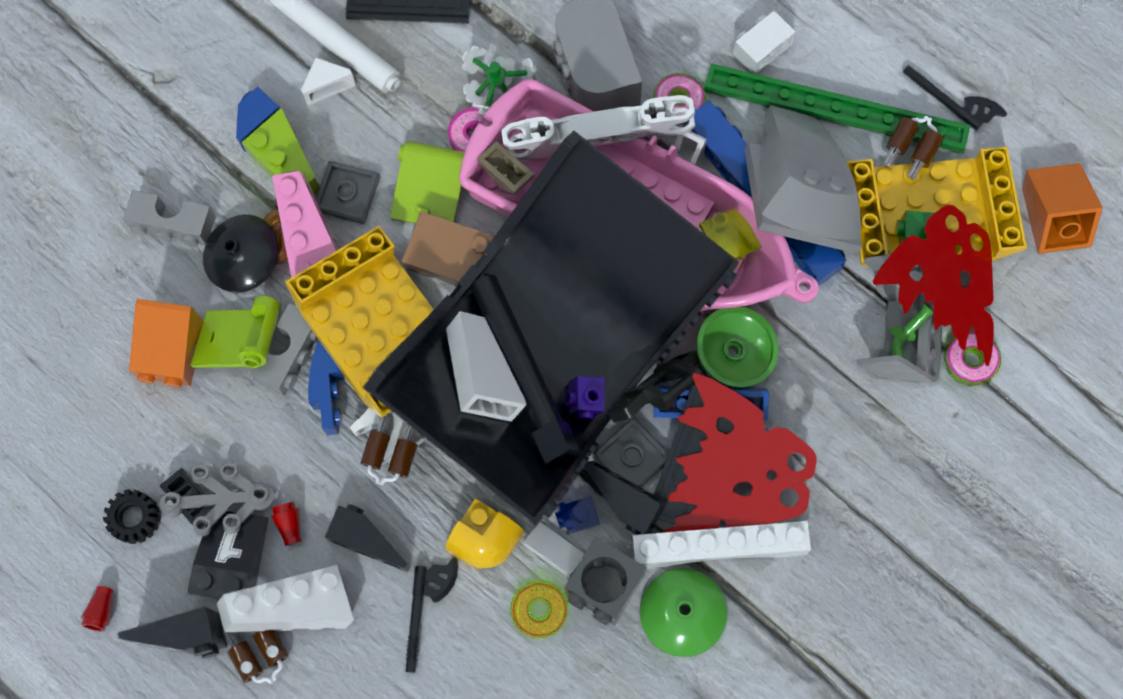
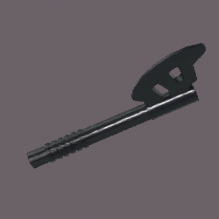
(964, 113)
(421, 576)

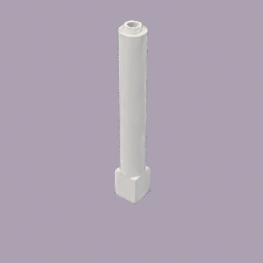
(340, 42)

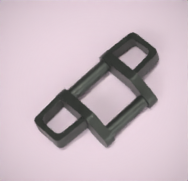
(646, 392)

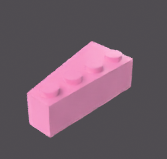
(302, 222)

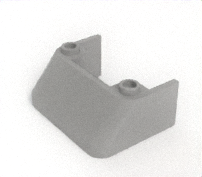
(922, 354)

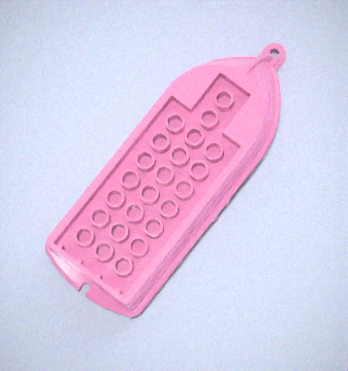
(678, 183)

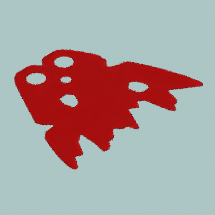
(941, 277)
(736, 458)

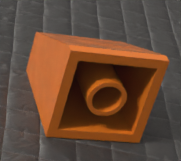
(1061, 207)
(164, 343)

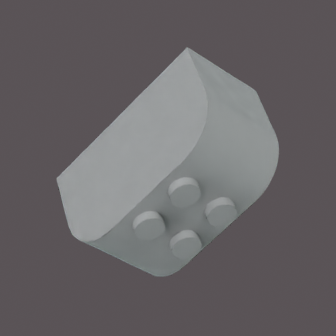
(596, 56)

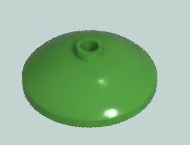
(750, 338)
(680, 633)

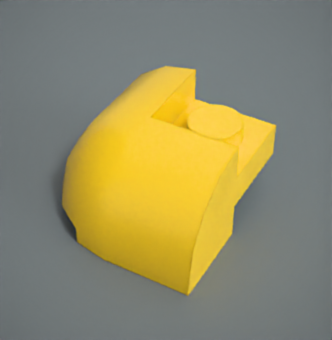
(483, 537)

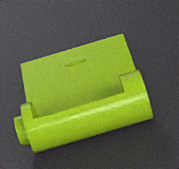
(427, 182)
(237, 336)

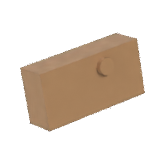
(444, 248)

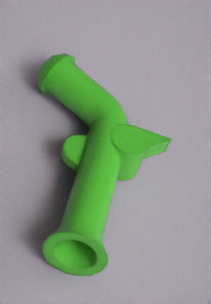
(908, 332)

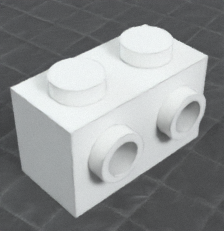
(763, 42)

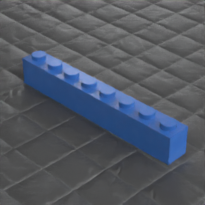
(726, 153)

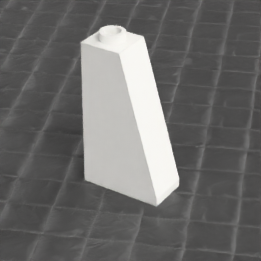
(481, 371)

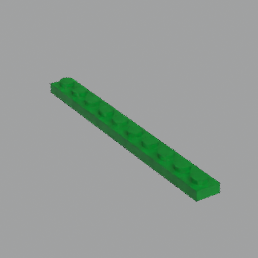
(827, 105)

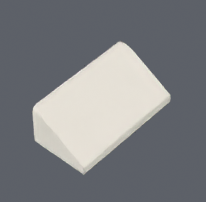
(554, 549)

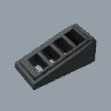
(176, 480)

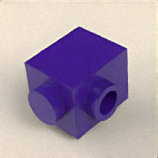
(585, 397)

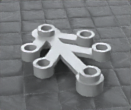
(221, 499)

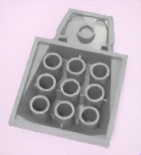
(803, 183)

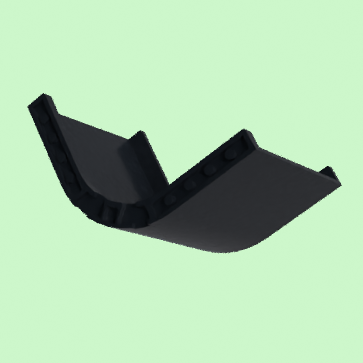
(599, 291)

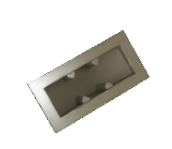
(505, 169)

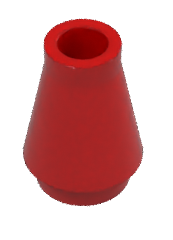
(287, 522)
(98, 610)

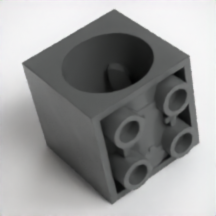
(598, 556)

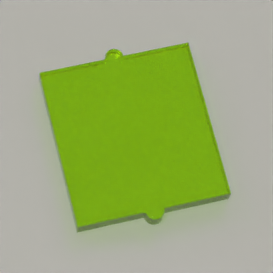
(731, 233)

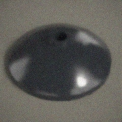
(250, 259)

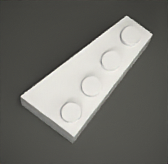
(297, 602)

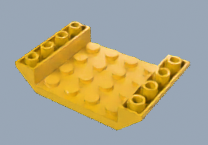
(976, 186)
(360, 307)

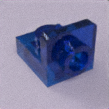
(577, 515)

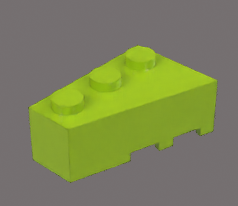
(278, 150)

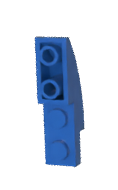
(323, 389)

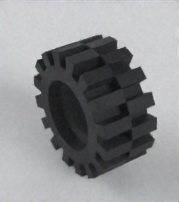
(118, 507)

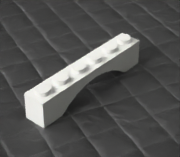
(722, 543)

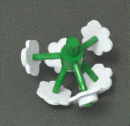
(497, 74)

